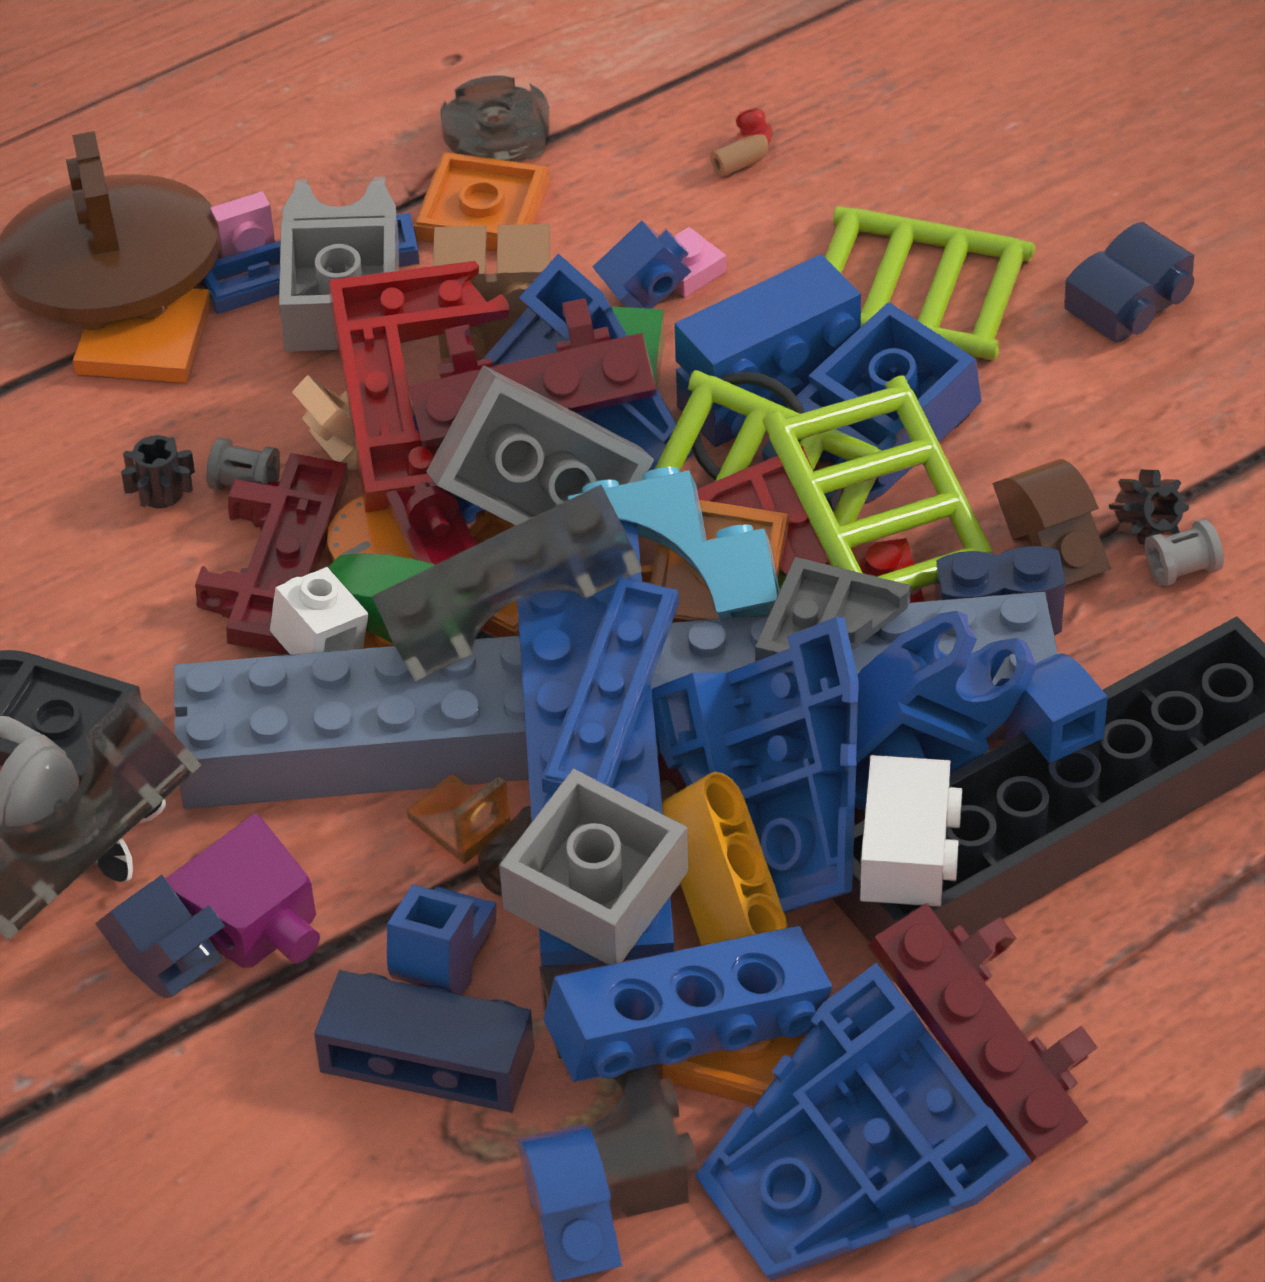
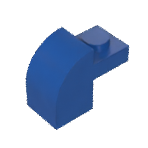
(1059, 708)
(437, 937)
(571, 1201)

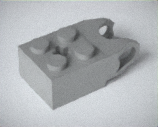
(327, 245)

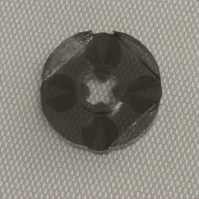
(521, 115)

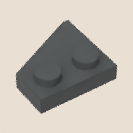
(821, 592)

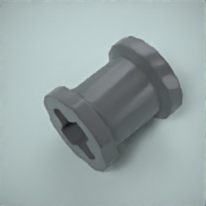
(225, 459)

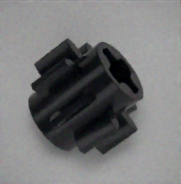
(157, 471)
(1148, 506)

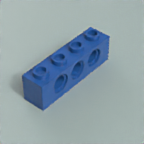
(685, 1003)

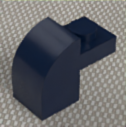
(161, 938)

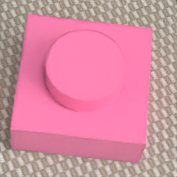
(244, 224)
(704, 262)

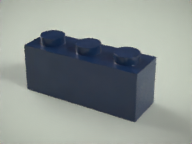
(425, 1040)

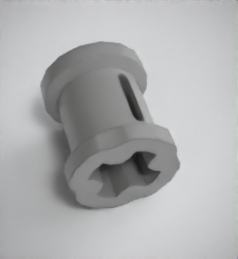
(1184, 553)

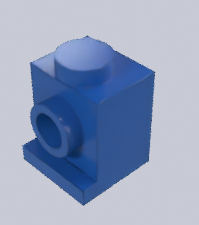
(643, 266)

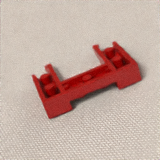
(369, 324)

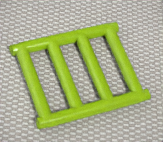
(957, 243)
(710, 390)
(922, 449)

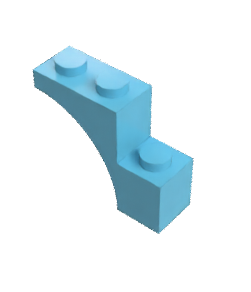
(668, 511)

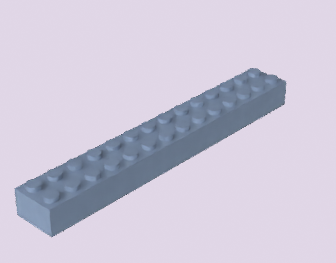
(368, 727)

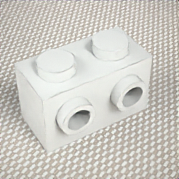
(906, 831)

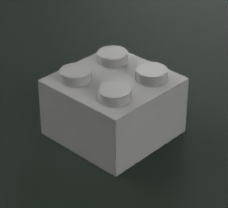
(594, 868)

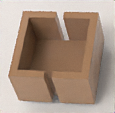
(521, 257)

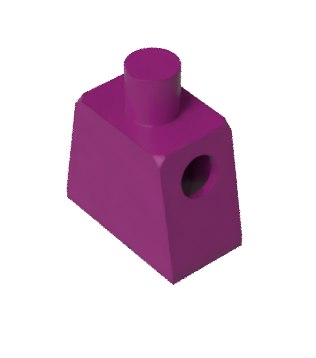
(254, 892)

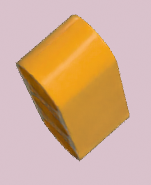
(727, 871)

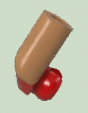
(750, 144)

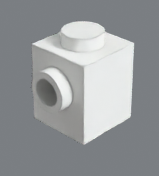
(317, 615)

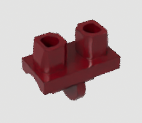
(430, 522)

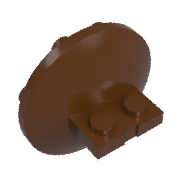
(107, 245)

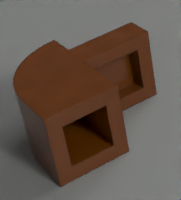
(1055, 511)

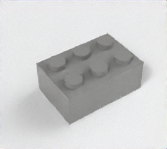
(526, 452)

